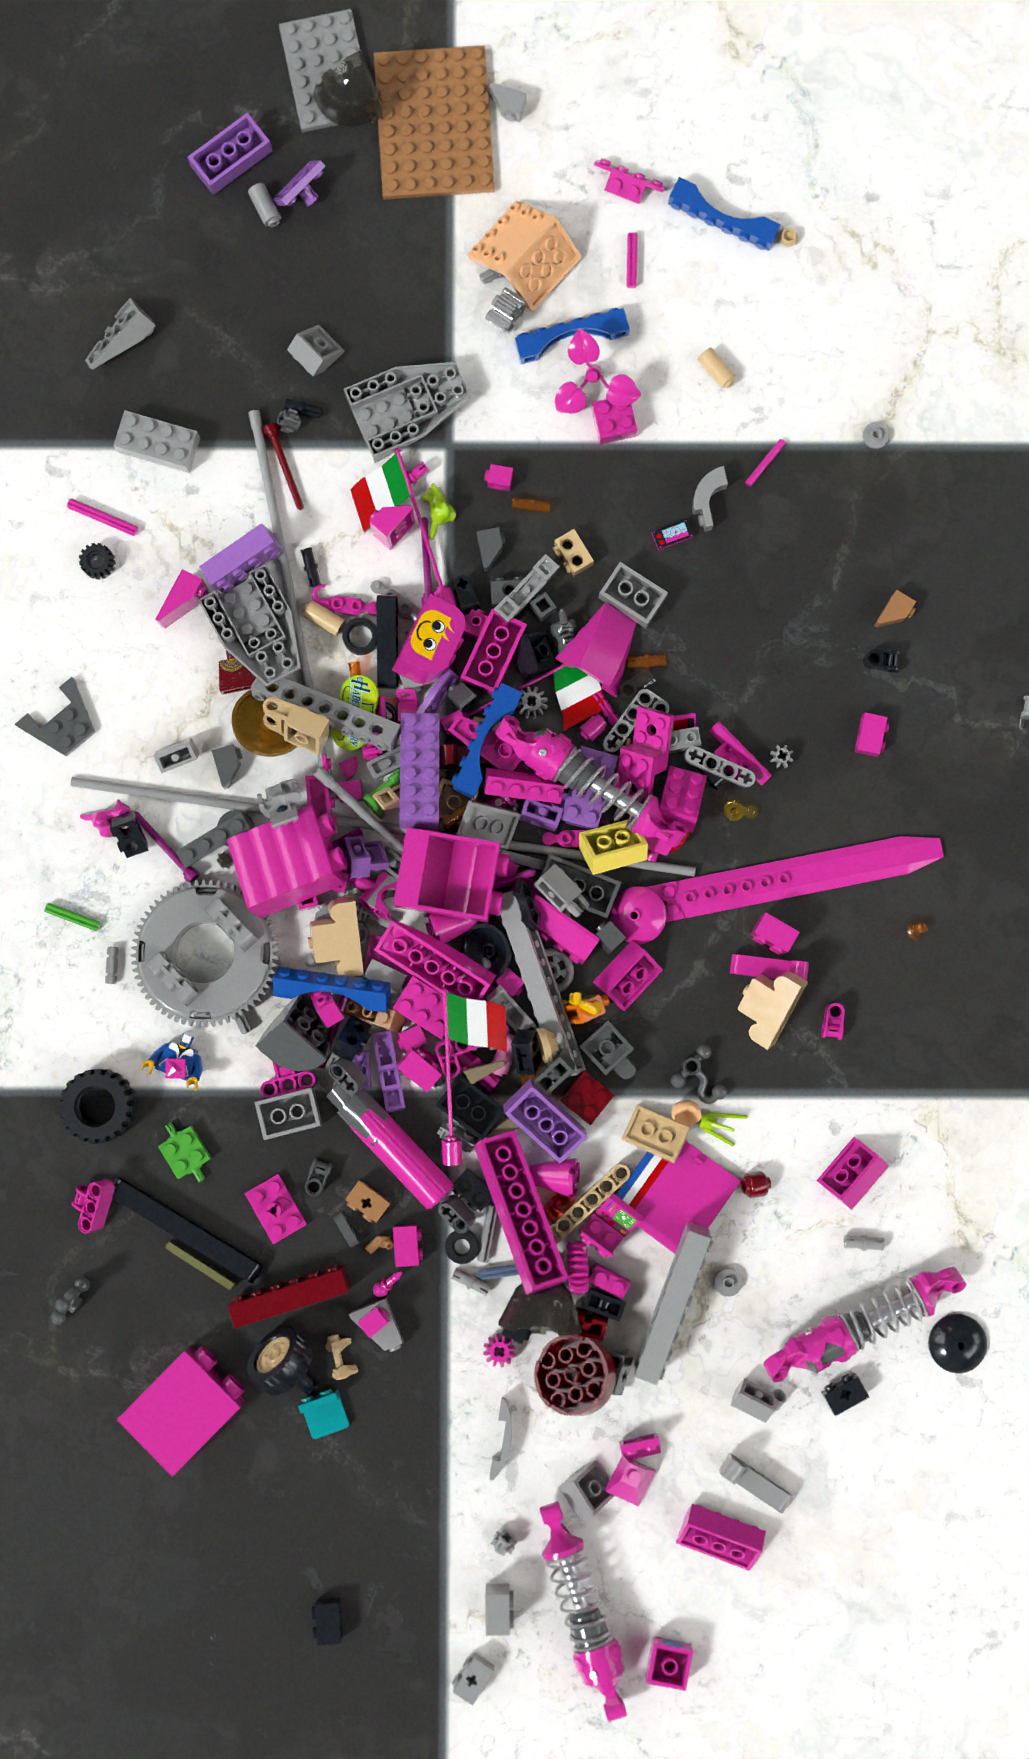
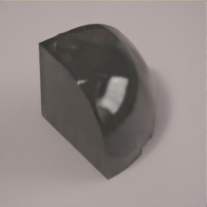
(348, 93)

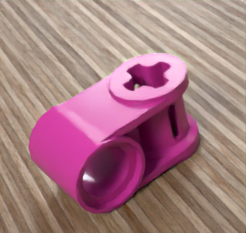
(833, 1023)

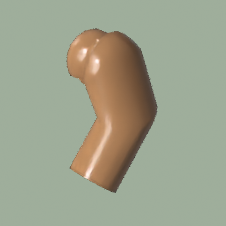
(380, 1242)

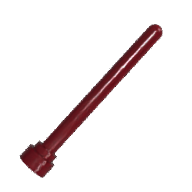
(271, 430)

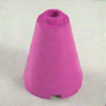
(445, 927)
(557, 1176)

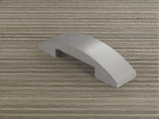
(527, 588)
(498, 1462)

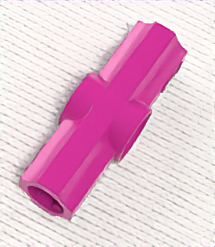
(467, 1060)

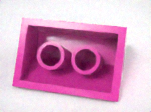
(391, 524)
(628, 975)
(852, 1173)

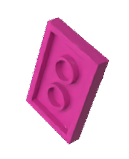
(275, 1208)

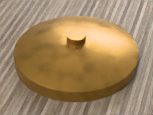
(251, 730)

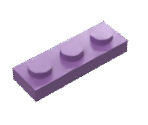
(438, 692)

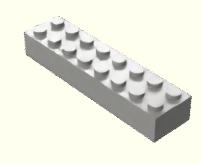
(672, 1303)

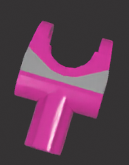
(375, 893)

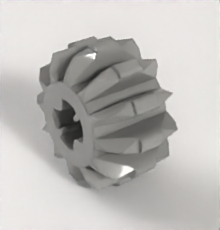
(539, 703)

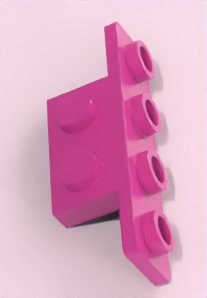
(626, 184)
(735, 752)
(318, 794)

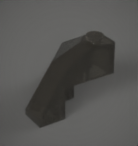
(542, 1311)

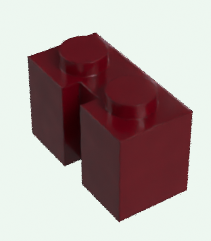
(592, 1326)

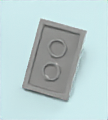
(488, 823)

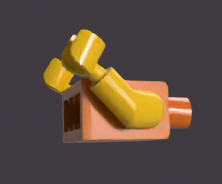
(585, 1008)

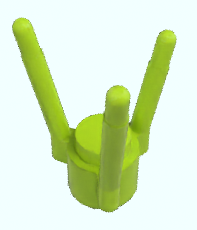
(709, 1122)

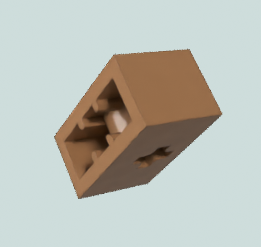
(364, 1191)

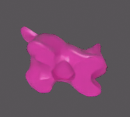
(102, 818)

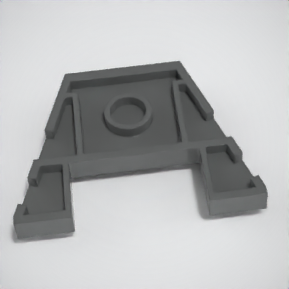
(67, 728)

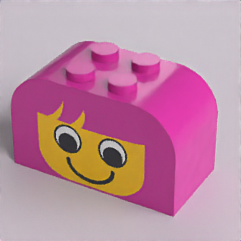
(431, 642)

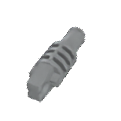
(368, 918)

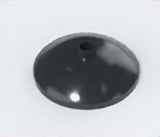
(478, 943)
(947, 1335)

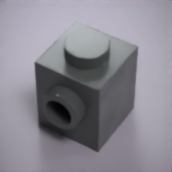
(542, 606)

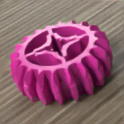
(577, 1267)

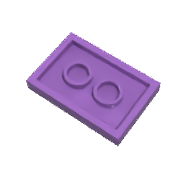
(300, 186)

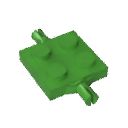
(184, 1152)

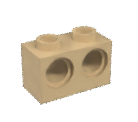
(577, 551)

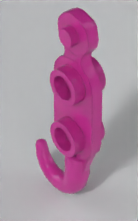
(344, 604)
(566, 838)

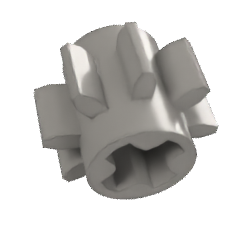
(782, 751)
(504, 1542)

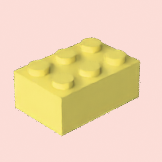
(612, 847)

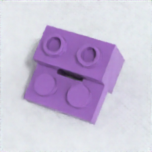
(542, 813)
(364, 856)

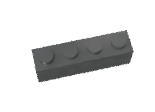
(214, 839)

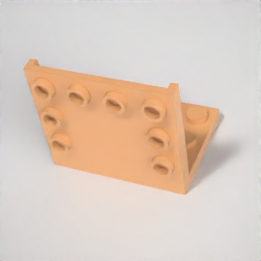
(528, 250)

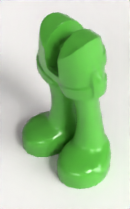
(393, 780)

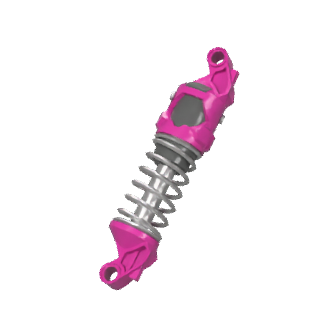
(844, 1335)

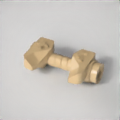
(336, 1345)

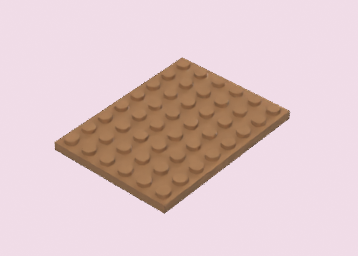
(434, 122)

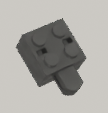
(609, 1051)

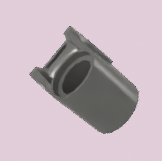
(318, 1175)

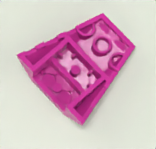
(602, 647)

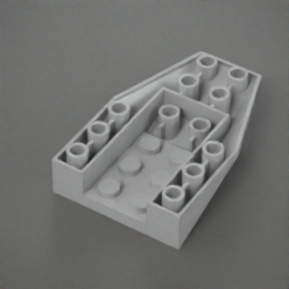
(405, 404)
(256, 626)

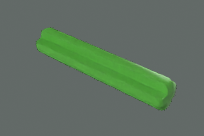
(72, 916)

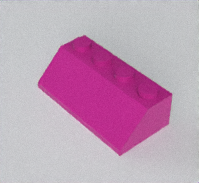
(564, 932)
(721, 1537)

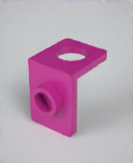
(406, 704)

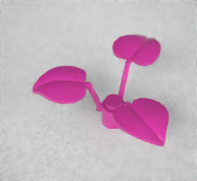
(583, 350)

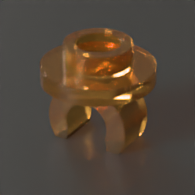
(915, 930)

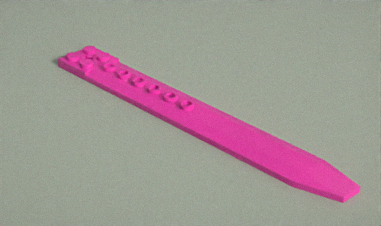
(797, 876)

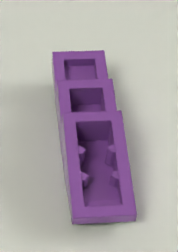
(388, 1071)

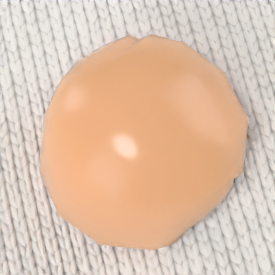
(686, 1112)

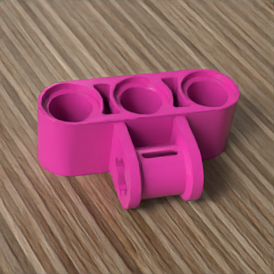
(283, 1074)
(94, 1204)

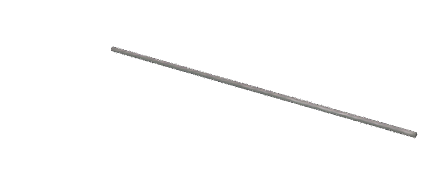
(348, 821)

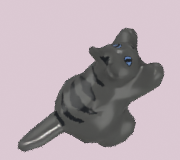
(564, 630)

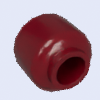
(755, 1184)

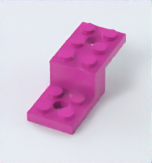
(647, 753)

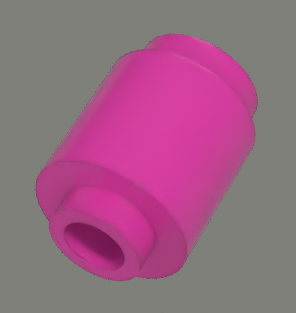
(593, 728)

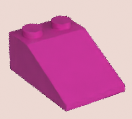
(181, 598)

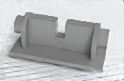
(467, 1138)

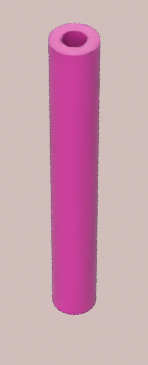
(765, 462)

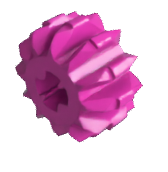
(499, 1357)

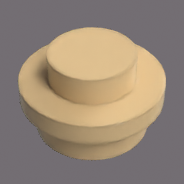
(788, 237)

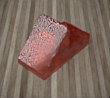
(557, 1206)

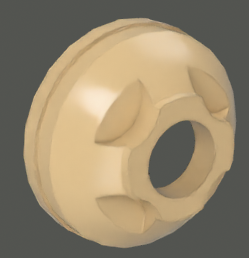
(547, 1044)

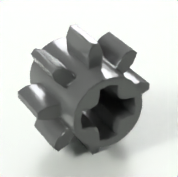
(288, 420)

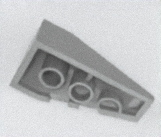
(129, 329)

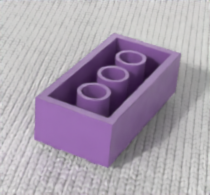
(230, 153)
(240, 558)
(577, 809)
(545, 1121)

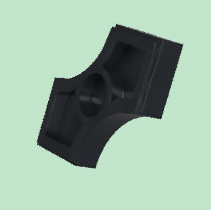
(529, 913)

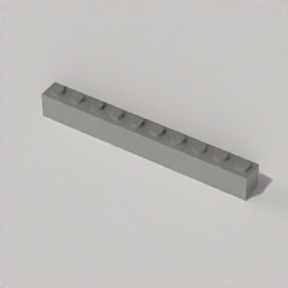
(539, 980)

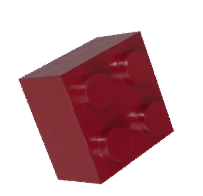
(587, 1097)

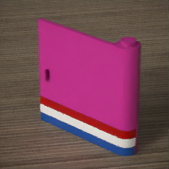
(677, 1193)

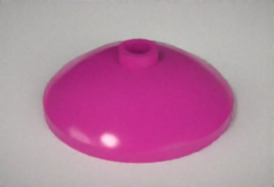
(650, 911)

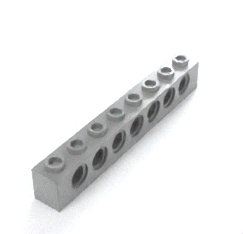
(319, 702)

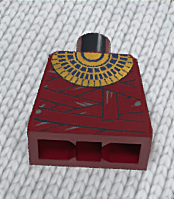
(233, 676)

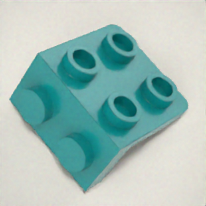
(324, 1413)

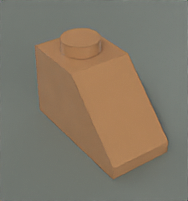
(896, 610)

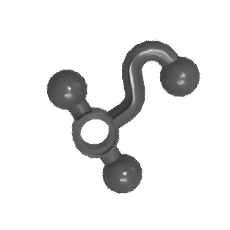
(679, 1079)
(69, 1300)

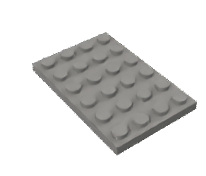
(311, 50)

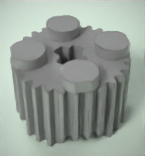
(506, 310)

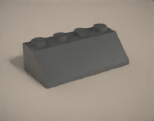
(596, 889)

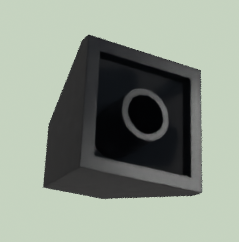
(536, 654)

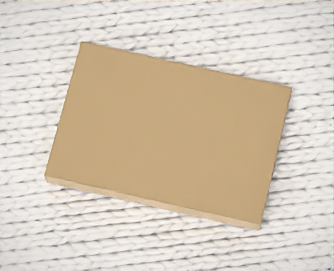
(656, 1133)

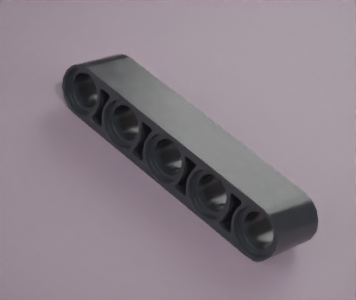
(387, 641)

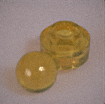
(749, 811)

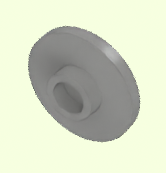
(875, 435)
(728, 1282)

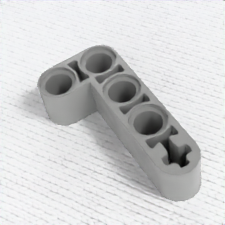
(627, 721)
(754, 1482)

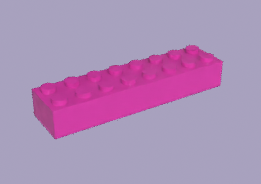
(520, 1212)

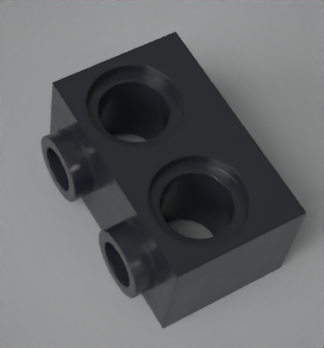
(131, 834)
(351, 1038)
(526, 1052)
(477, 1185)

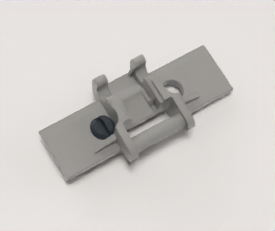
(280, 802)

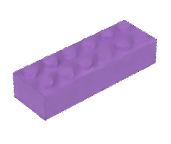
(419, 771)

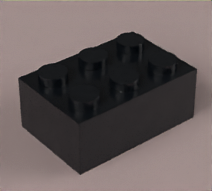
(471, 1107)

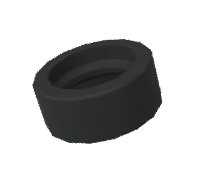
(346, 639)

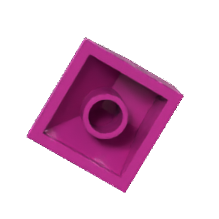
(630, 1480)

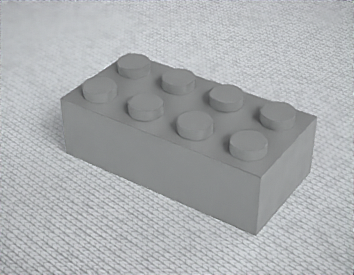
(156, 441)

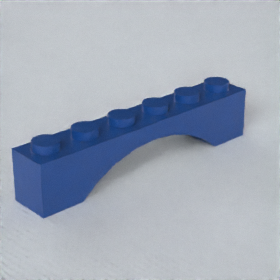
(757, 231)
(607, 325)
(470, 776)
(368, 993)

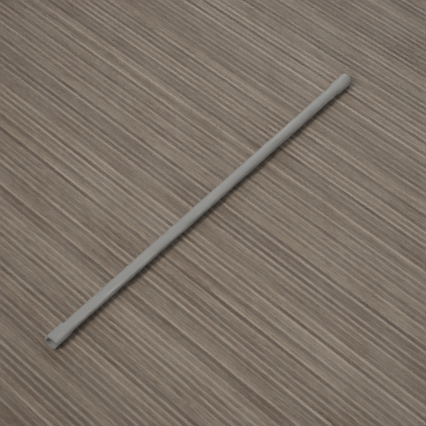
(256, 425)

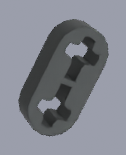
(346, 1229)

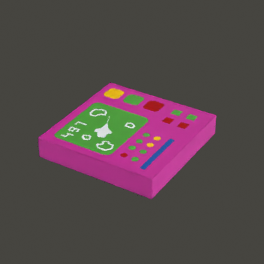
(619, 1214)

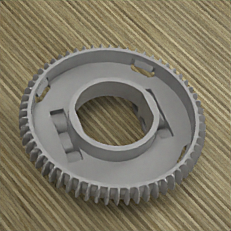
(171, 986)

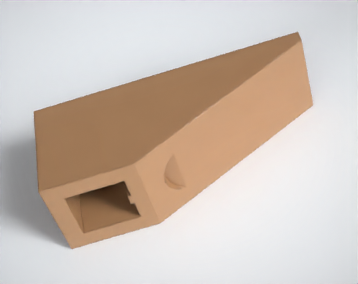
(390, 1020)

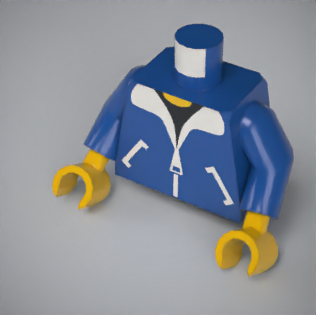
(178, 1051)

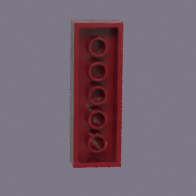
(290, 1296)

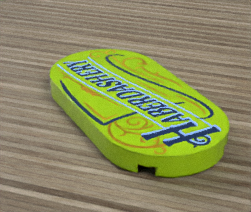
(362, 693)

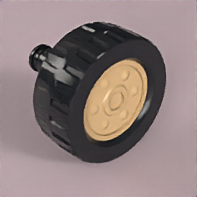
(282, 1362)

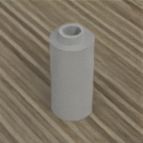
(264, 205)

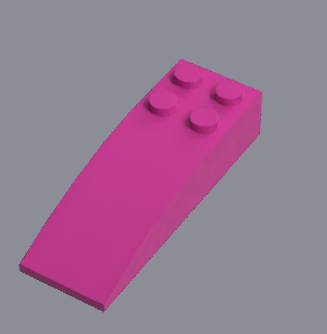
(434, 961)

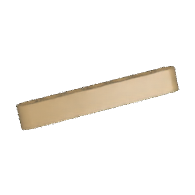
(589, 1208)

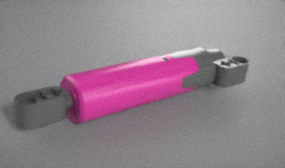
(395, 1146)

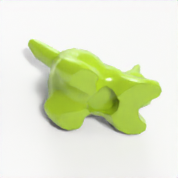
(440, 510)

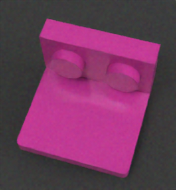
(601, 1235)

